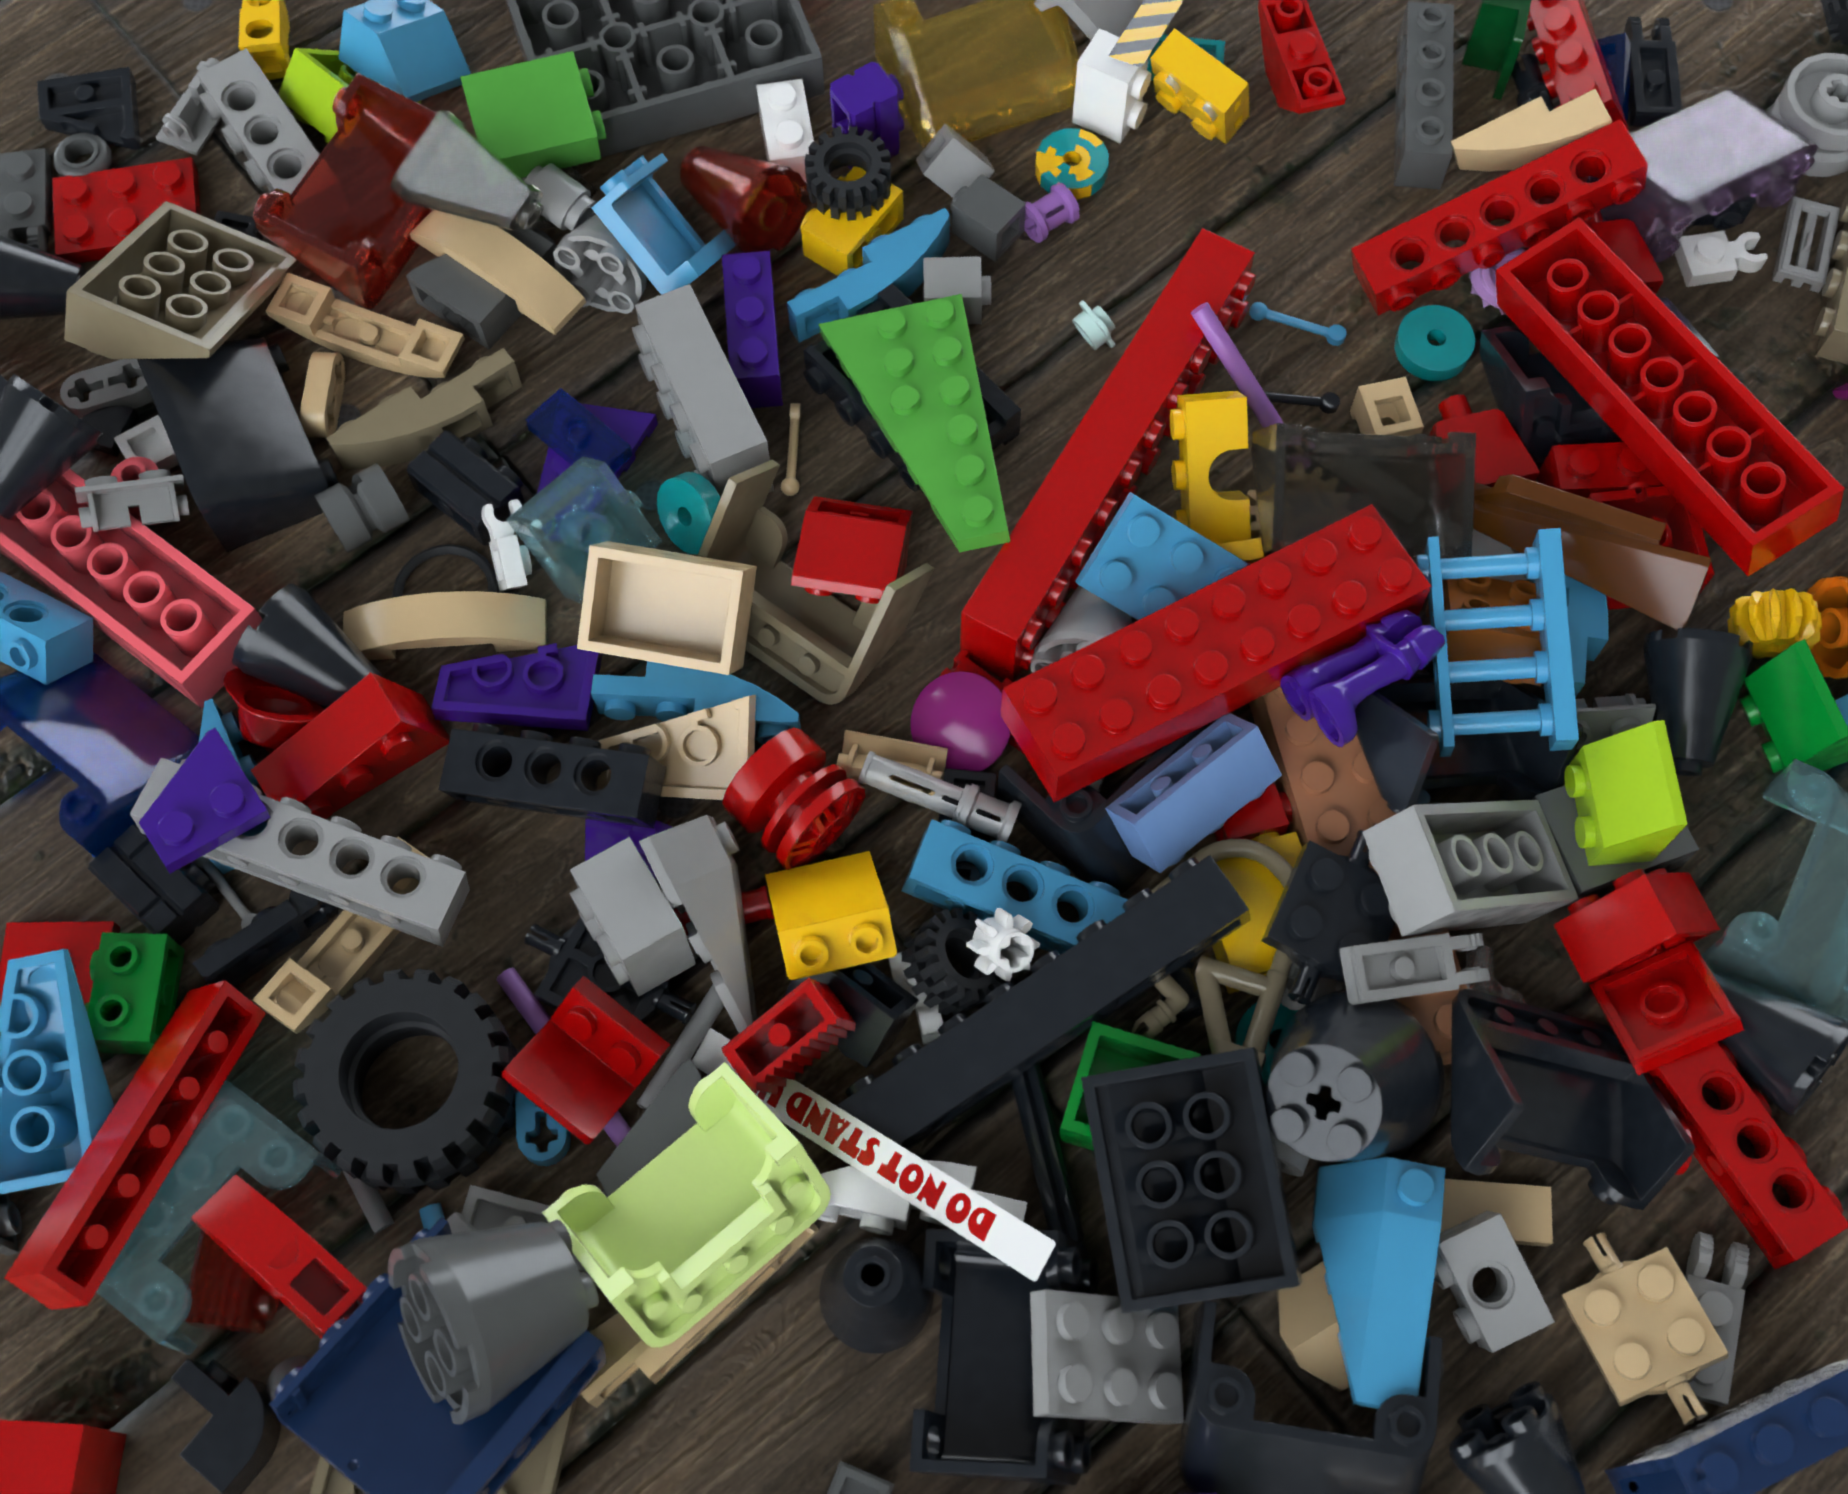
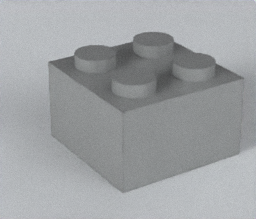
(630, 918)

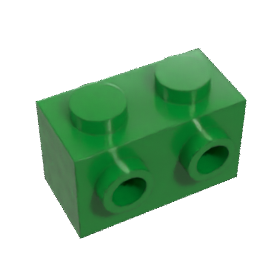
(133, 990)

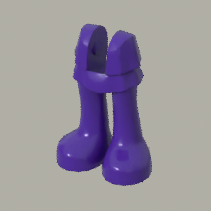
(1335, 686)

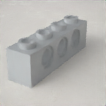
(253, 118)

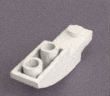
(883, 1210)

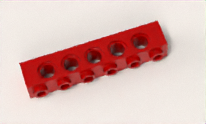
(1604, 154)

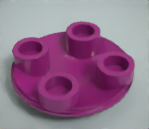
(964, 716)

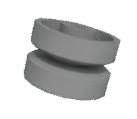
(1817, 108)

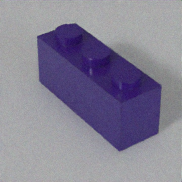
(752, 327)

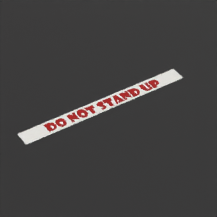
(897, 1169)

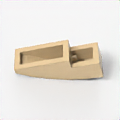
(1529, 133)

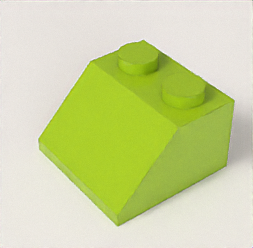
(311, 86)
(1626, 796)

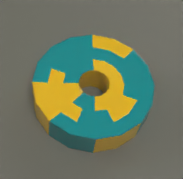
(1076, 147)

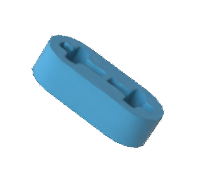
(528, 1126)

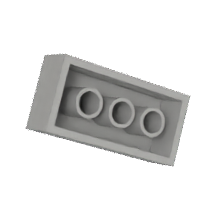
(698, 387)
(1468, 865)

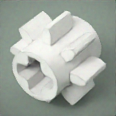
(1003, 944)

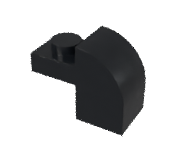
(238, 1435)

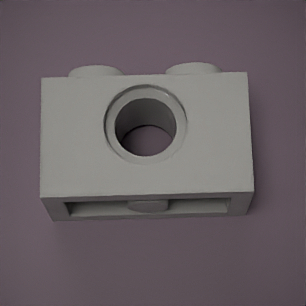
(1516, 1303)

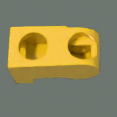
(264, 34)

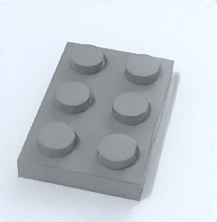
(1104, 1362)

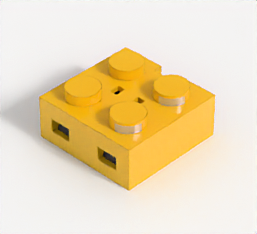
(1199, 87)

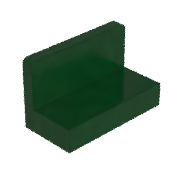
(1497, 39)

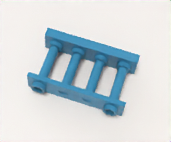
(1549, 666)

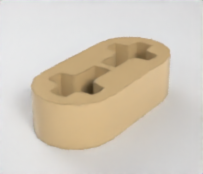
(322, 394)

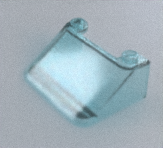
(1808, 946)

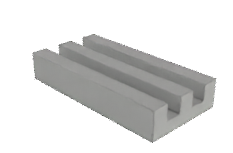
(1799, 273)

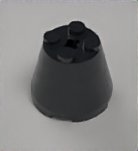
(1353, 1080)

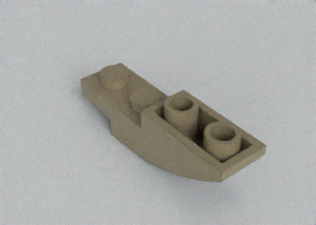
(407, 425)

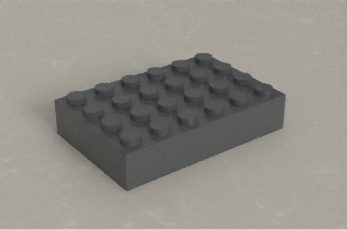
(672, 62)

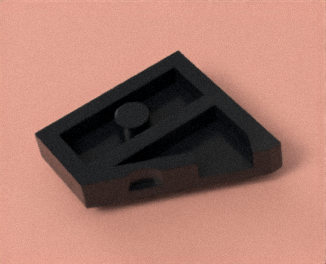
(92, 104)

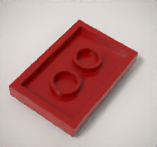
(107, 205)

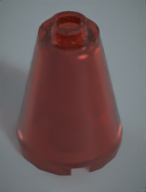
(746, 196)

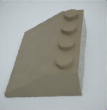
(172, 288)

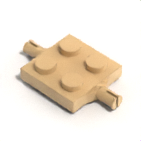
(1645, 1327)

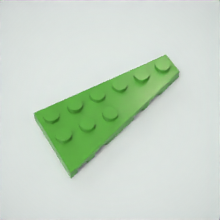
(927, 399)

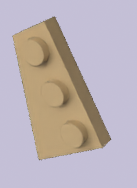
(698, 749)

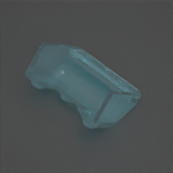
(229, 1137)

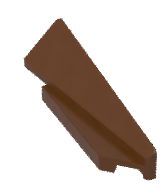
(1600, 545)

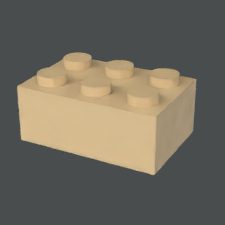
(666, 607)

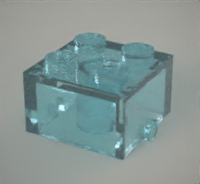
(577, 511)

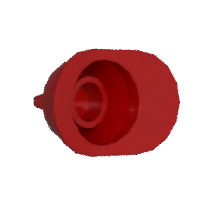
(267, 712)

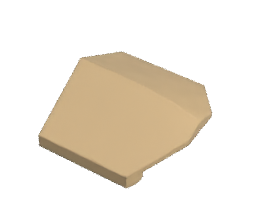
(1311, 1328)

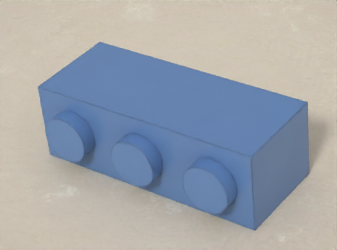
(1194, 792)

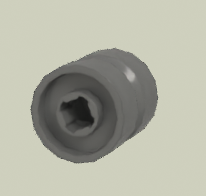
(362, 507)

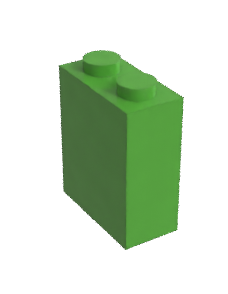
(535, 113)

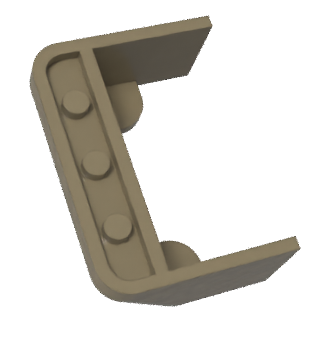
(799, 634)

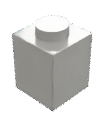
(958, 276)

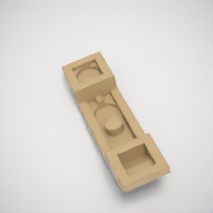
(505, 263)
(361, 333)
(447, 620)
(329, 966)

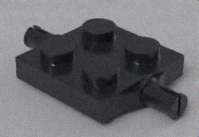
(1328, 907)
(580, 956)

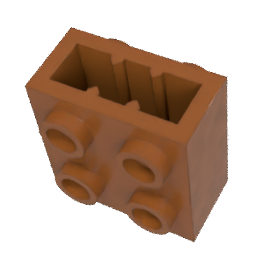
(1491, 642)

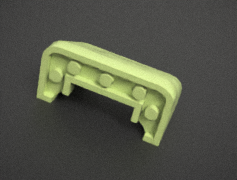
(696, 1213)

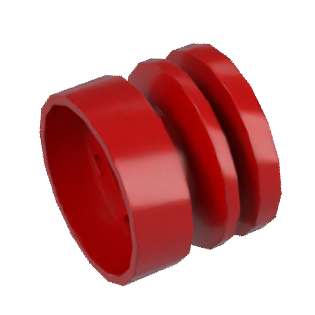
(793, 798)

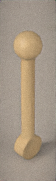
(790, 485)

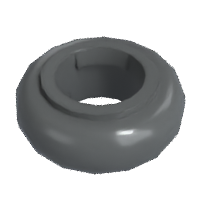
(78, 145)

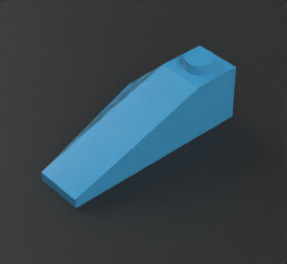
(49, 1073)
(1380, 1254)

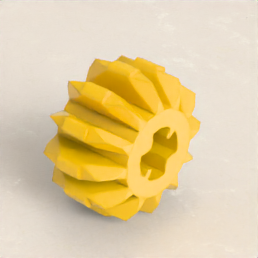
(1775, 620)

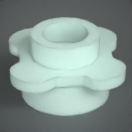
(1094, 326)

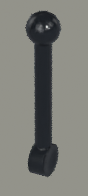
(1328, 402)

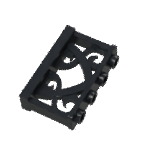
(1001, 412)

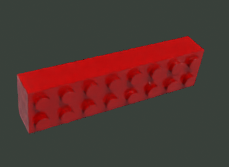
(1668, 397)
(1209, 652)

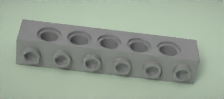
(421, 913)

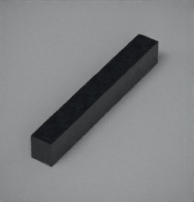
(1051, 1005)

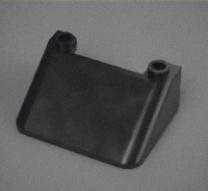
(1406, 751)
(1558, 1094)

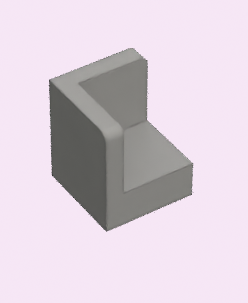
(952, 161)

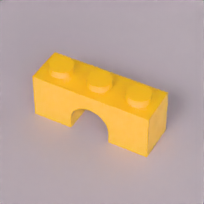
(1205, 429)

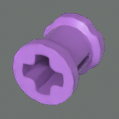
(1059, 205)

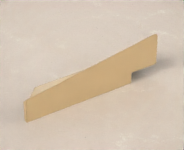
(628, 1352)

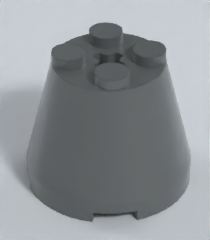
(488, 1309)

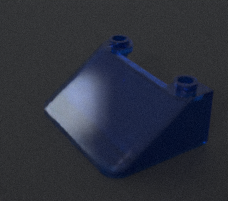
(99, 736)

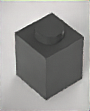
(987, 217)

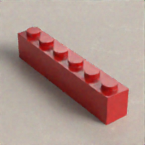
(135, 1148)

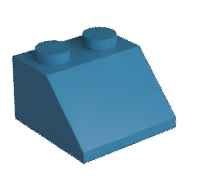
(403, 46)

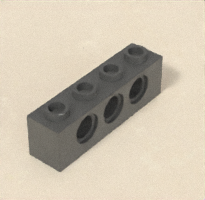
(1424, 95)

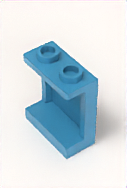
(655, 229)

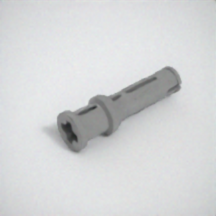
(878, 771)

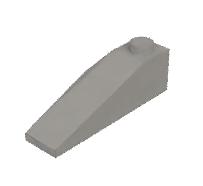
(703, 880)

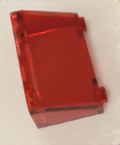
(343, 211)

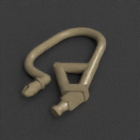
(1212, 972)

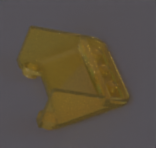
(977, 65)

